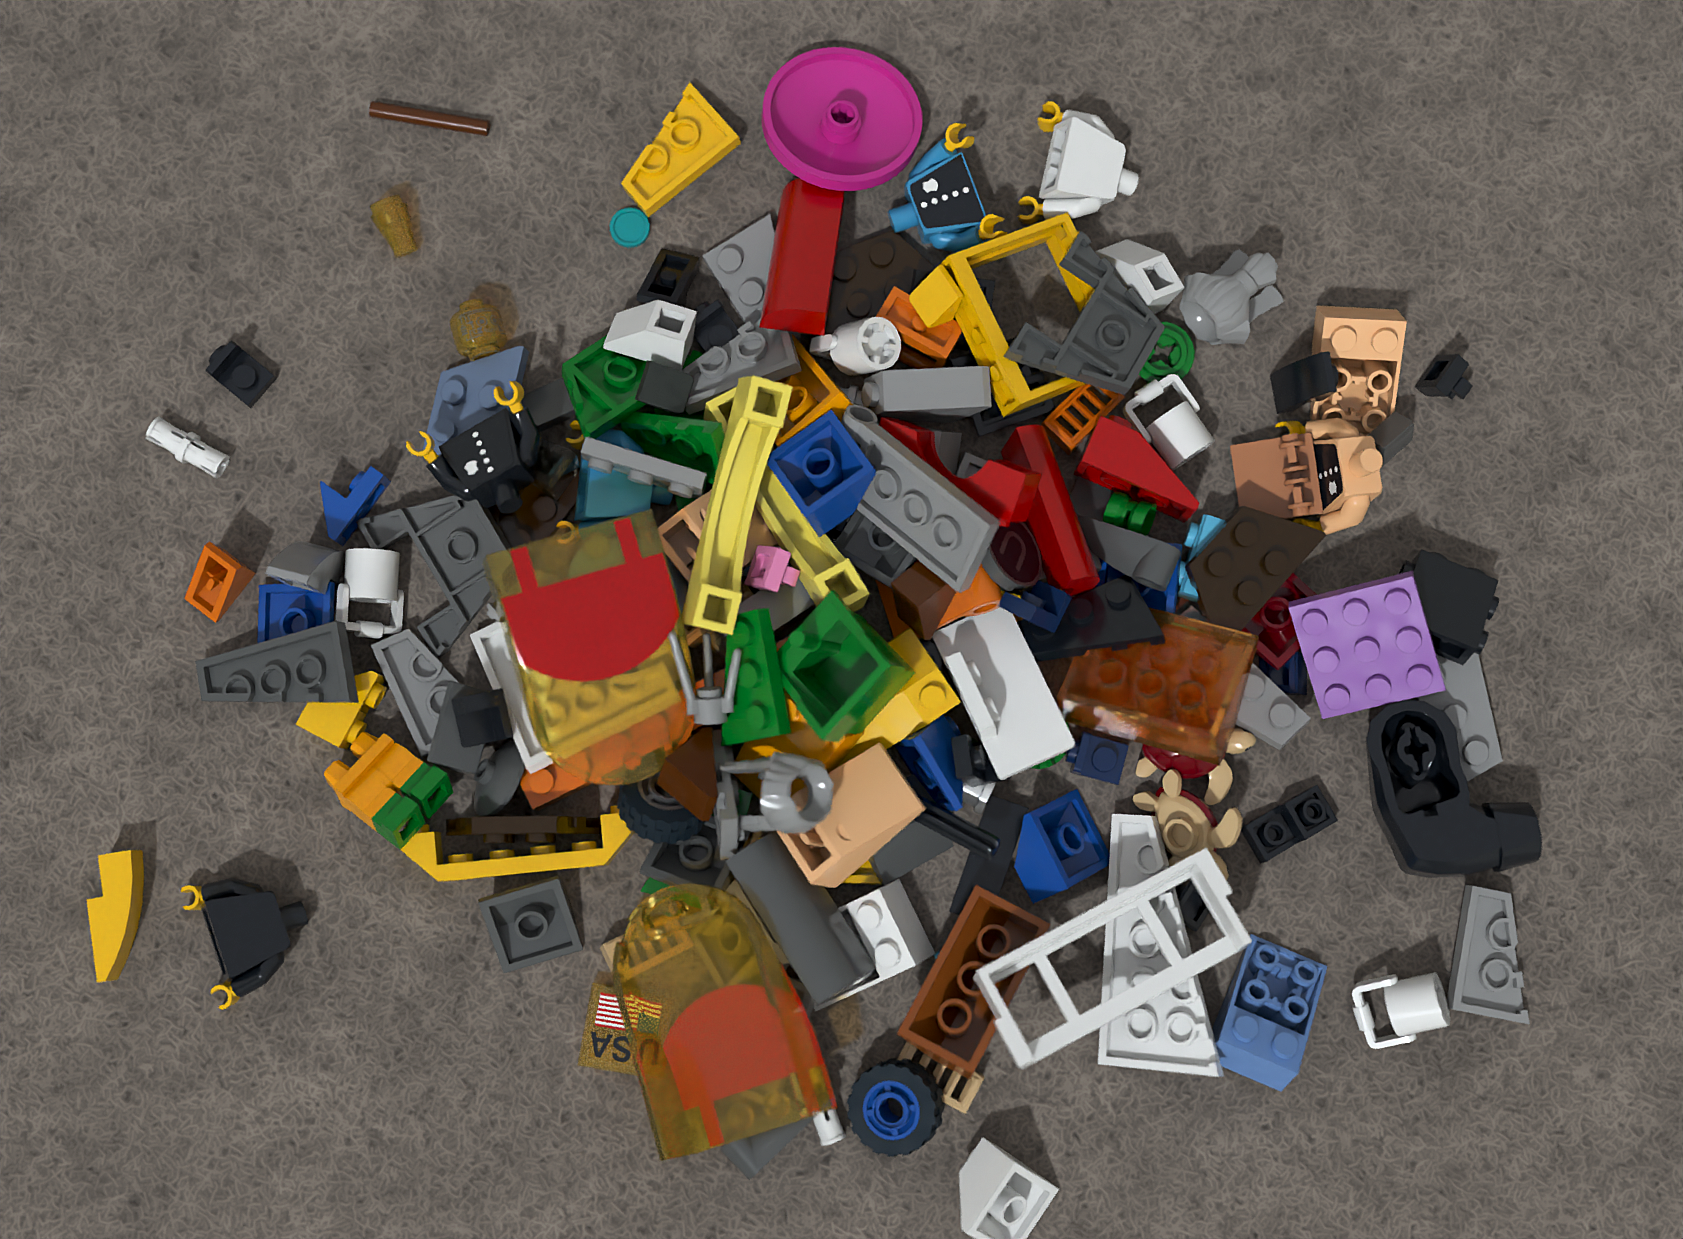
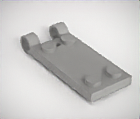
(920, 505)

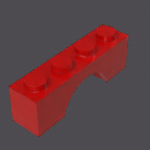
(998, 487)

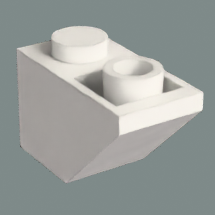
(1145, 272)
(653, 333)

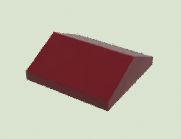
(1275, 626)

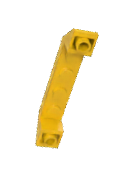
(426, 851)

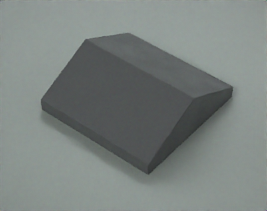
(873, 550)
(910, 846)
(691, 860)
(531, 924)

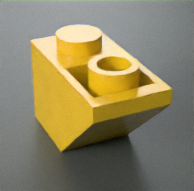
(344, 721)

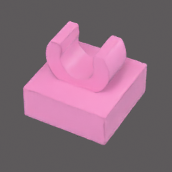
(770, 569)

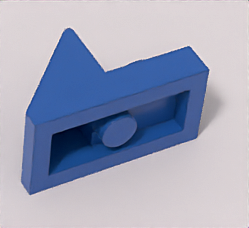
(343, 512)

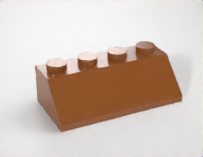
(950, 1012)

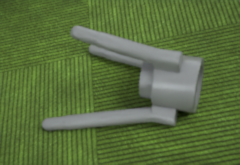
(709, 704)

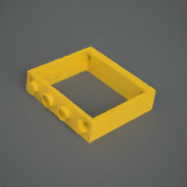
(980, 324)

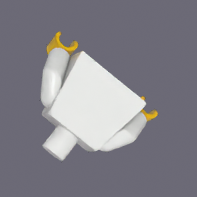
(1080, 167)

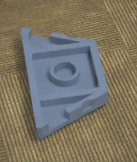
(467, 393)

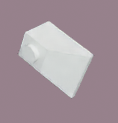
(1000, 1194)

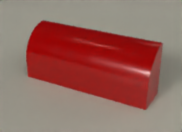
(803, 259)
(1052, 514)

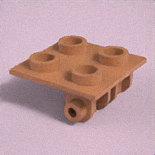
(1278, 476)

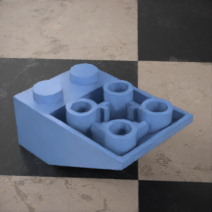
(1268, 1013)

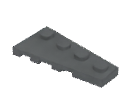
(287, 669)

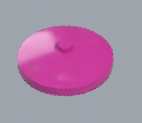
(841, 118)

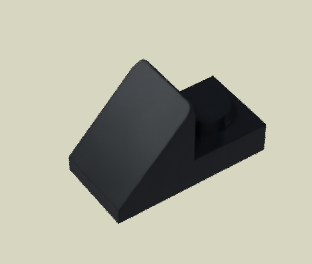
(669, 278)

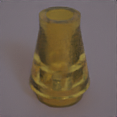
(395, 225)

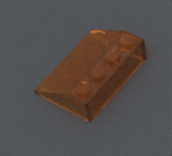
(1166, 694)

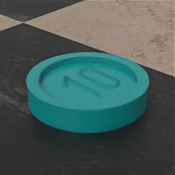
(629, 227)

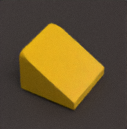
(936, 298)

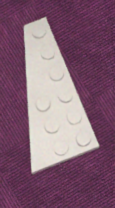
(1173, 1027)

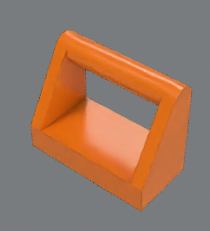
(935, 341)

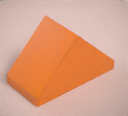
(217, 581)

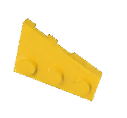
(684, 149)

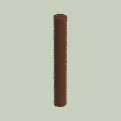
(429, 118)

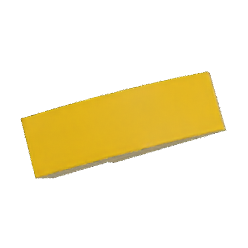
(117, 913)

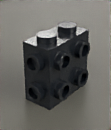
(1454, 604)

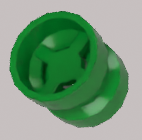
(1129, 513)

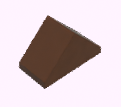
(921, 599)
(691, 775)

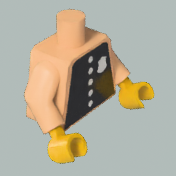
(1346, 472)

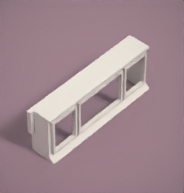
(1212, 889)

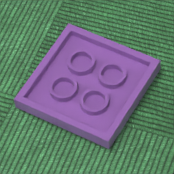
(1367, 645)

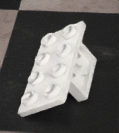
(1003, 691)

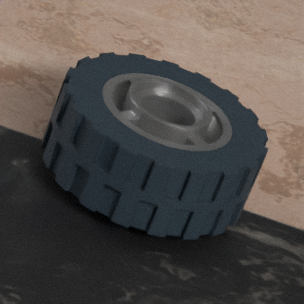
(655, 812)

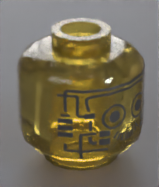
(478, 329)

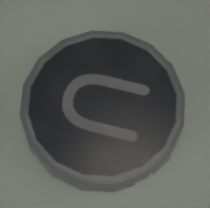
(1013, 558)

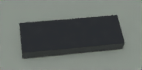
(1004, 821)

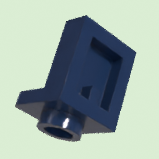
(1041, 606)
(1097, 758)

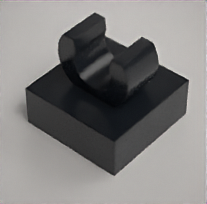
(1445, 377)

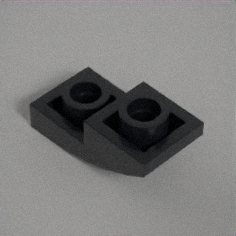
(1304, 382)
(1288, 824)

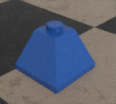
(823, 472)
(931, 759)
(1059, 847)

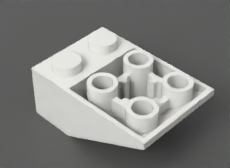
(889, 934)

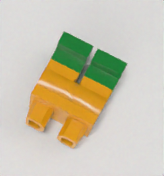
(388, 787)

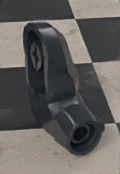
(1426, 803)

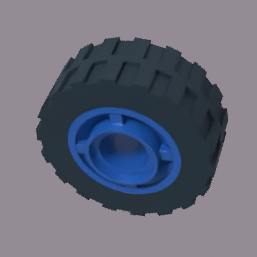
(874, 1120)

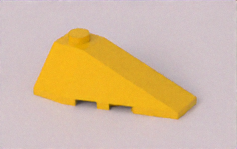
(915, 705)

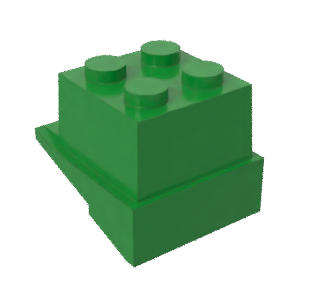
(840, 670)

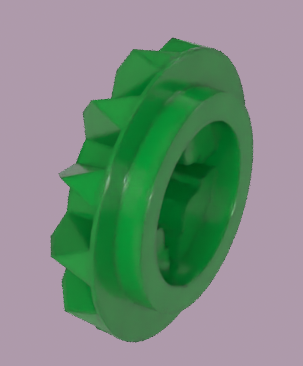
(1180, 358)

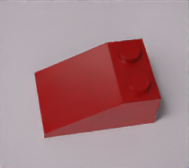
(1128, 463)

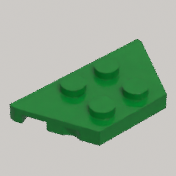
(605, 386)

